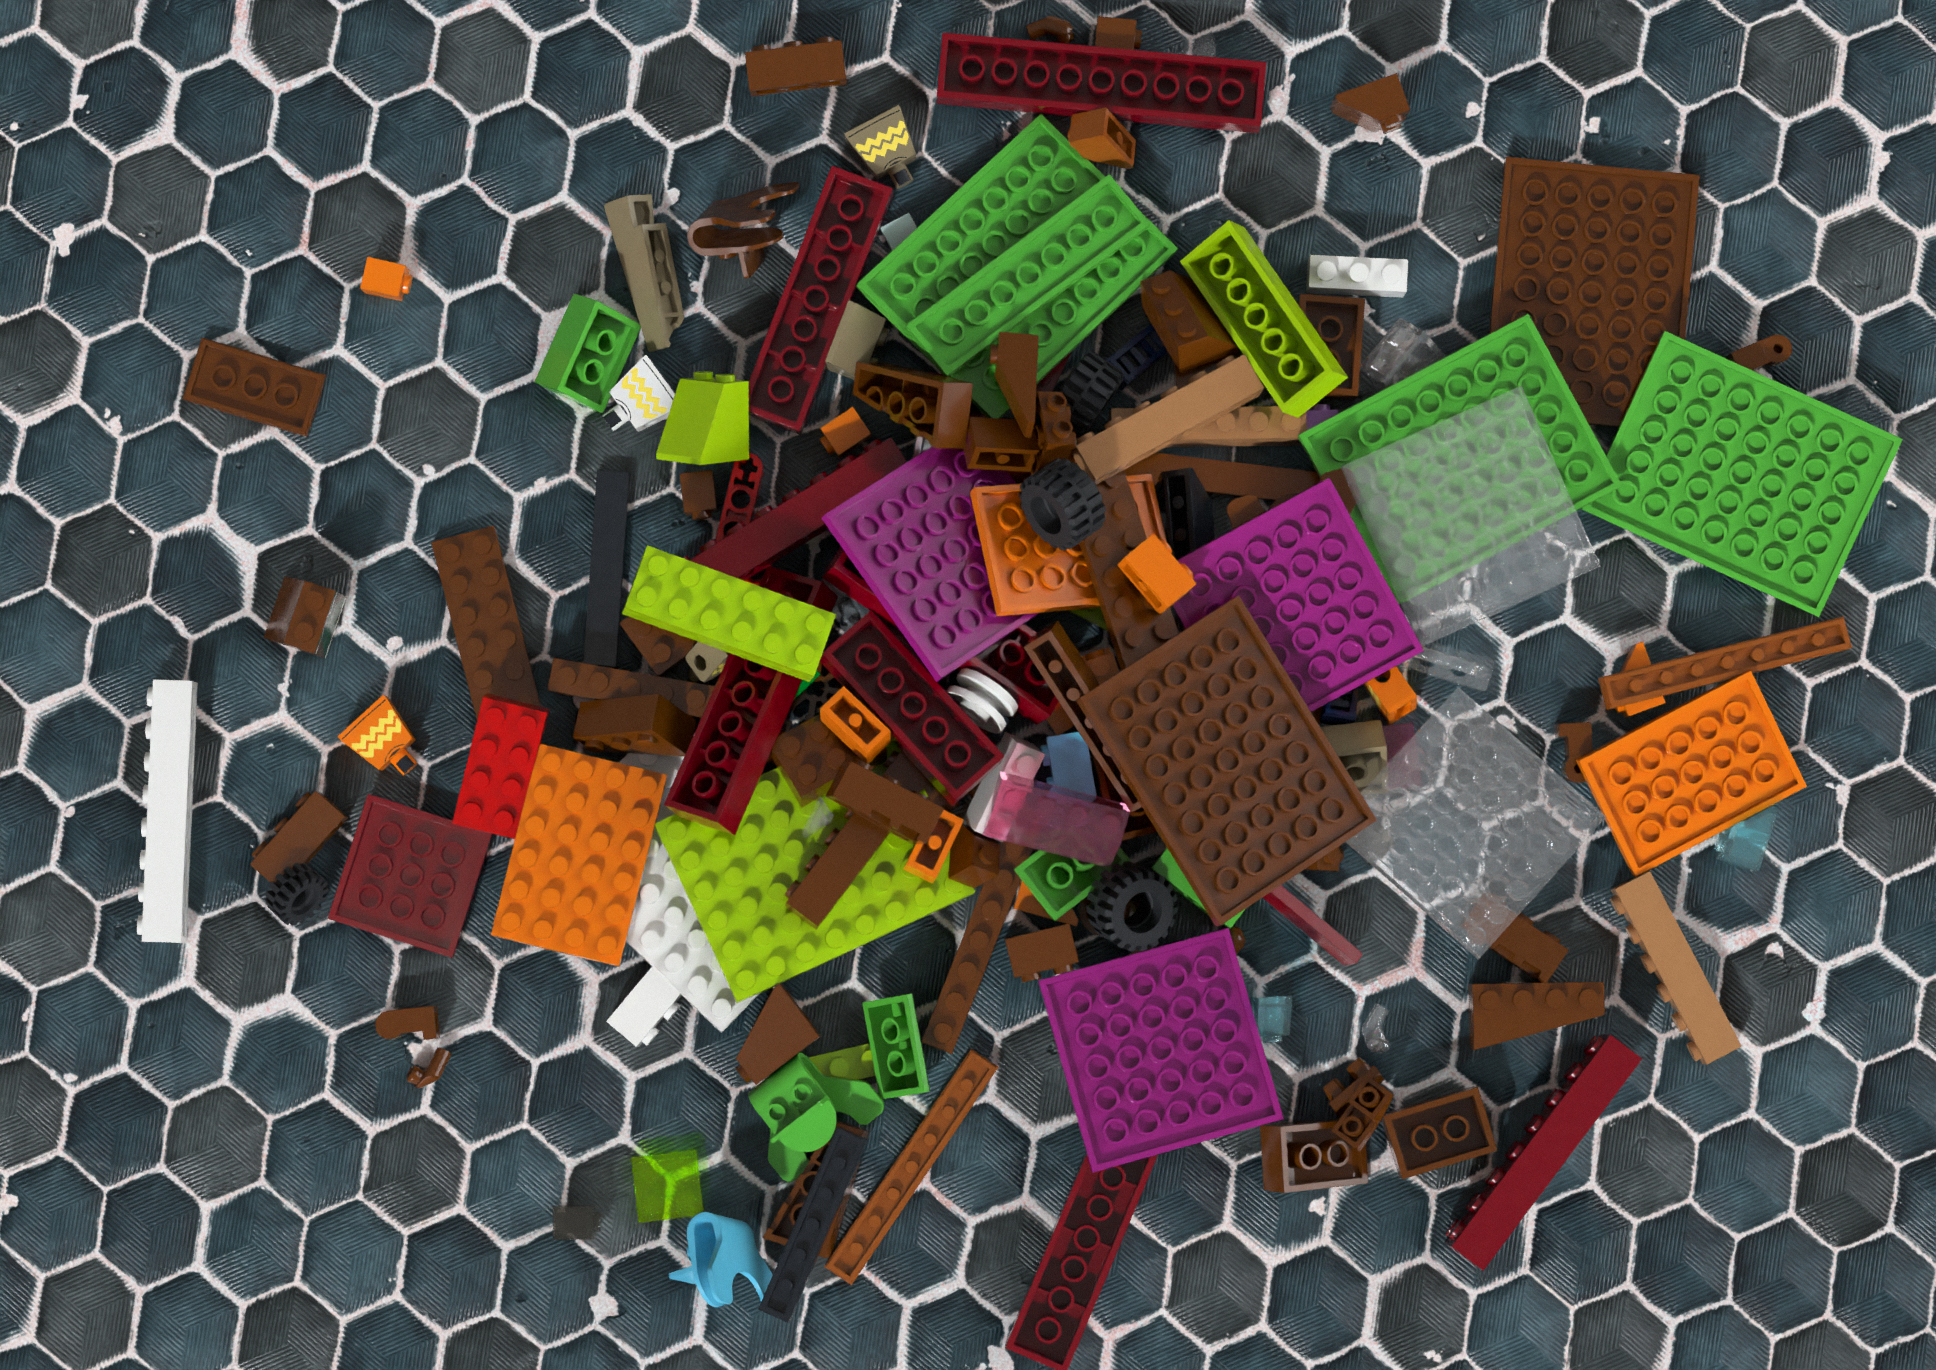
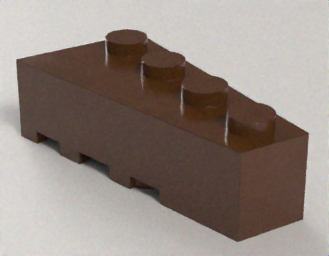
(921, 400)
(1521, 1009)
(790, 1209)

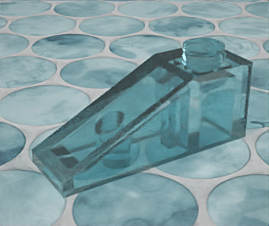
(1272, 1017)

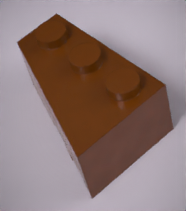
(634, 726)
(884, 802)
(1530, 949)

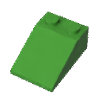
(1061, 880)

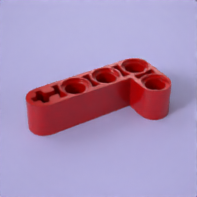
(732, 515)

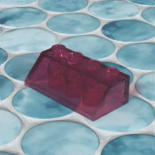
(1056, 819)

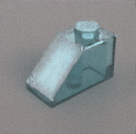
(1747, 840)

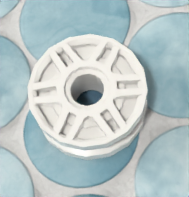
(982, 700)

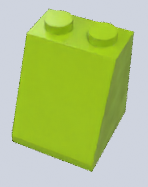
(707, 421)

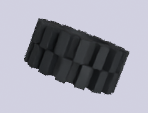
(296, 893)

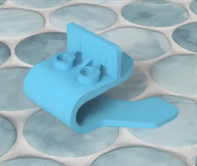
(717, 1252)

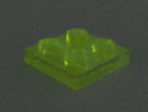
(667, 1185)

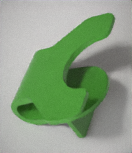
(802, 1110)

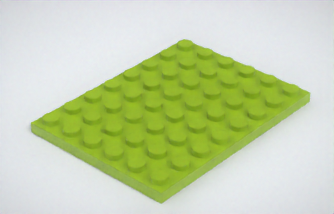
(743, 877)

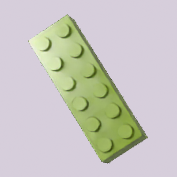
(1263, 319)
(728, 614)

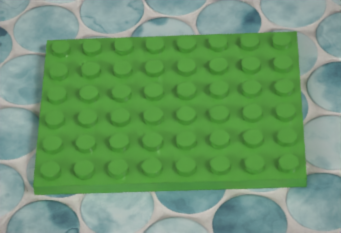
(985, 218)
(1456, 383)
(1743, 473)

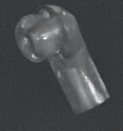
(1373, 1031)

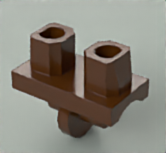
(1340, 1095)

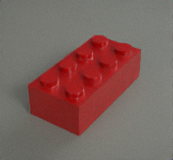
(500, 765)

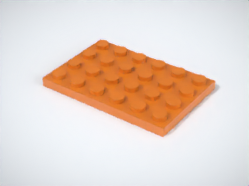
(1027, 571)
(1691, 773)
(579, 855)

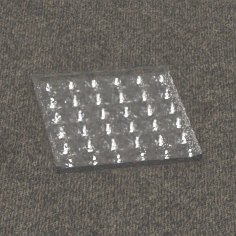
(1470, 516)
(1471, 823)

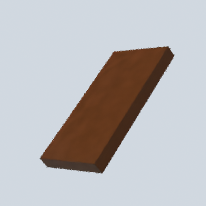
(254, 387)

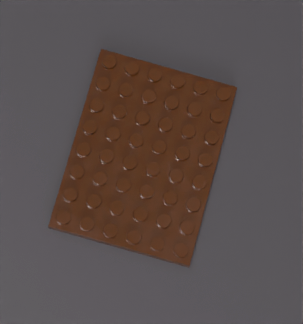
(1597, 268)
(1226, 760)

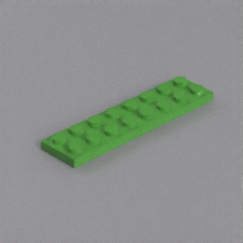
(1027, 276)

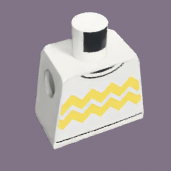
(640, 397)

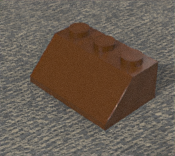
(1185, 321)

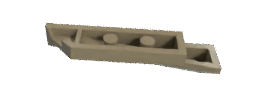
(647, 267)

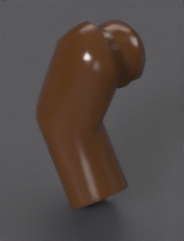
(1053, 26)

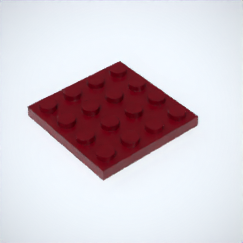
(410, 876)

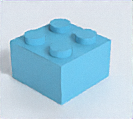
(1069, 762)

